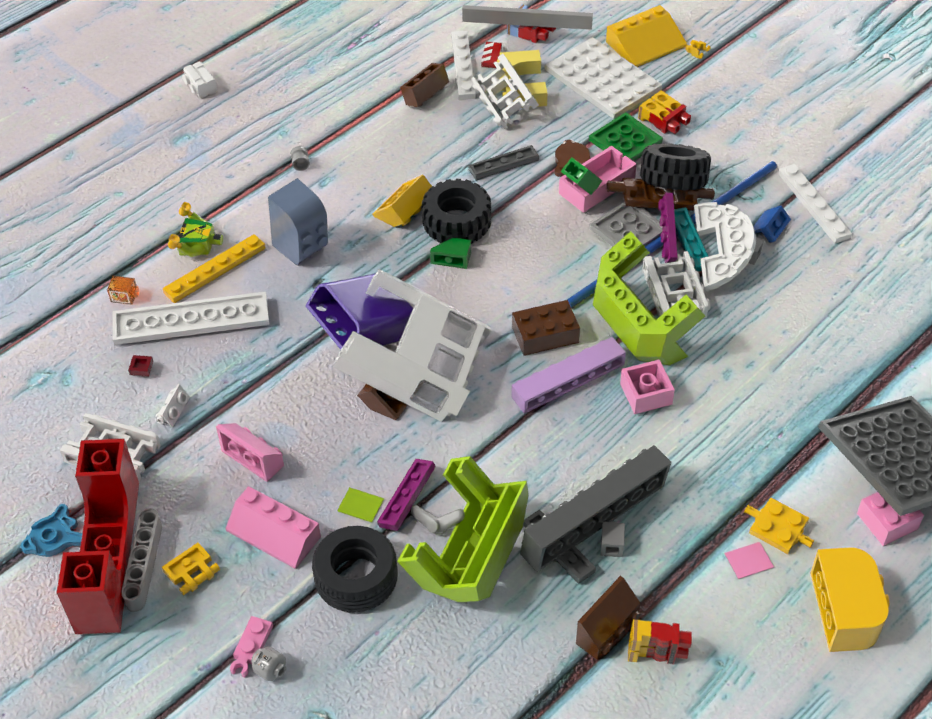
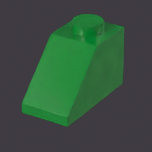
(452, 253)

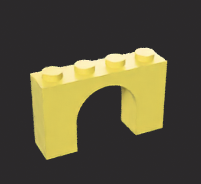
(527, 63)

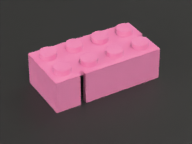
(605, 166)

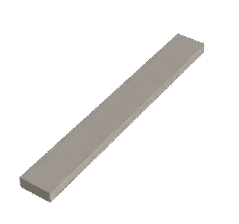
(527, 17)

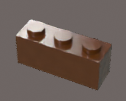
(424, 84)

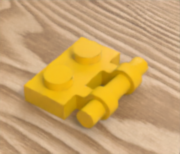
(186, 564)

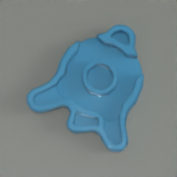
(52, 534)

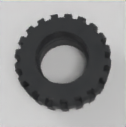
(675, 166)
(456, 196)

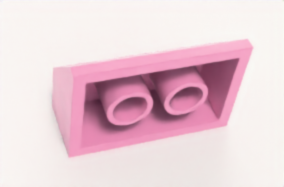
(250, 450)

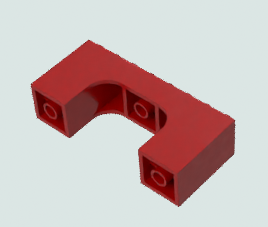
(94, 577)

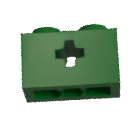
(581, 176)

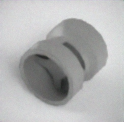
(300, 158)

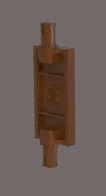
(640, 194)

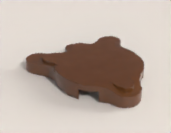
(567, 150)

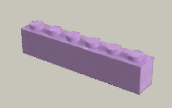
(568, 374)

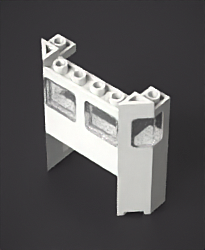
(430, 358)

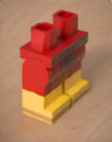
(664, 112)
(658, 641)

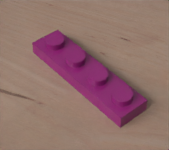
(668, 233)
(406, 494)

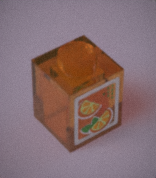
(122, 290)

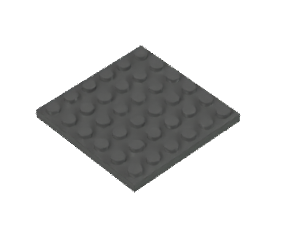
(890, 449)

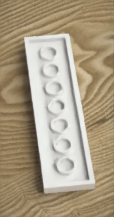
(190, 318)

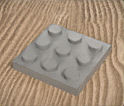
(622, 220)

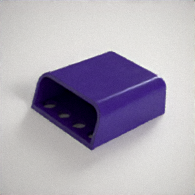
(346, 302)

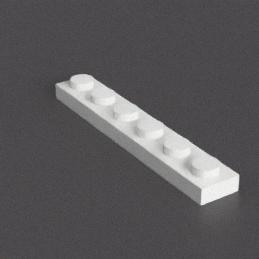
(463, 65)
(815, 204)

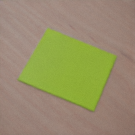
(360, 504)

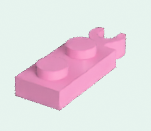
(252, 639)

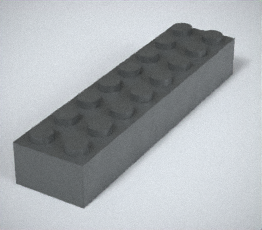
(588, 510)

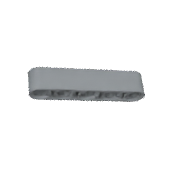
(138, 567)

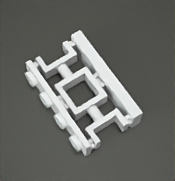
(514, 83)
(659, 287)
(112, 429)

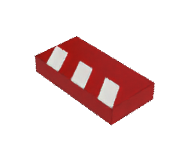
(491, 53)

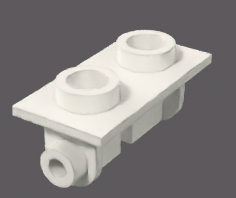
(174, 405)

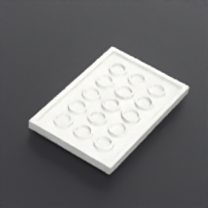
(603, 77)

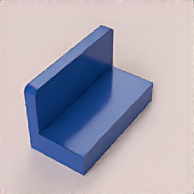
(772, 223)

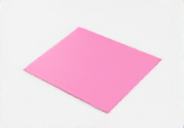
(749, 560)

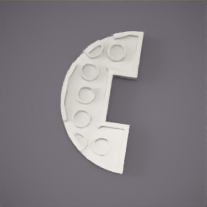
(734, 238)

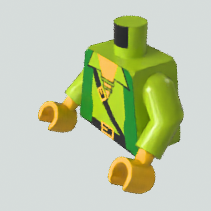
(195, 235)

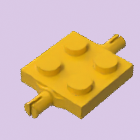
(779, 525)

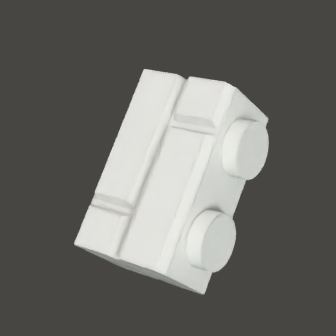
(199, 80)

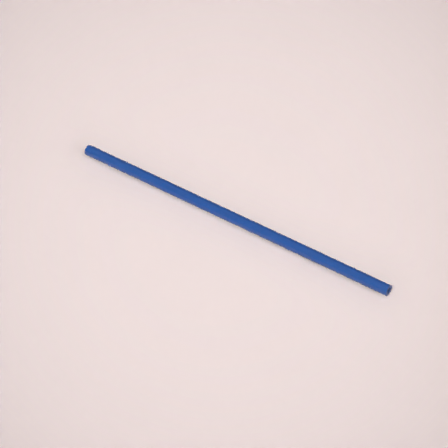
(656, 244)

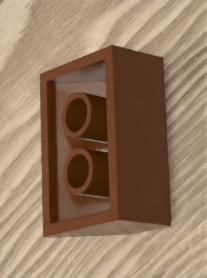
(381, 402)
(607, 619)

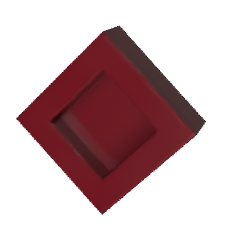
(140, 365)

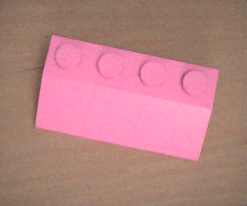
(273, 527)

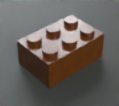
(545, 327)

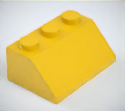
(403, 202)

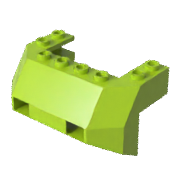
(627, 315)
(478, 543)

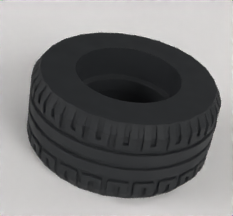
(359, 593)

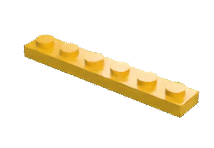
(213, 268)

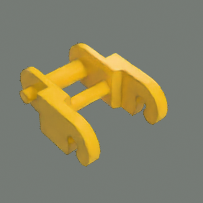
(695, 45)

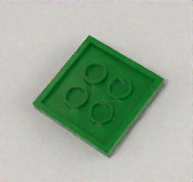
(626, 136)

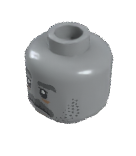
(268, 663)

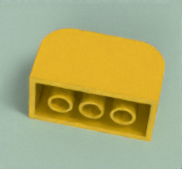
(849, 598)

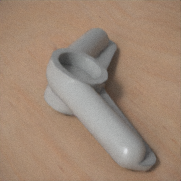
(437, 524)

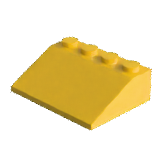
(645, 36)

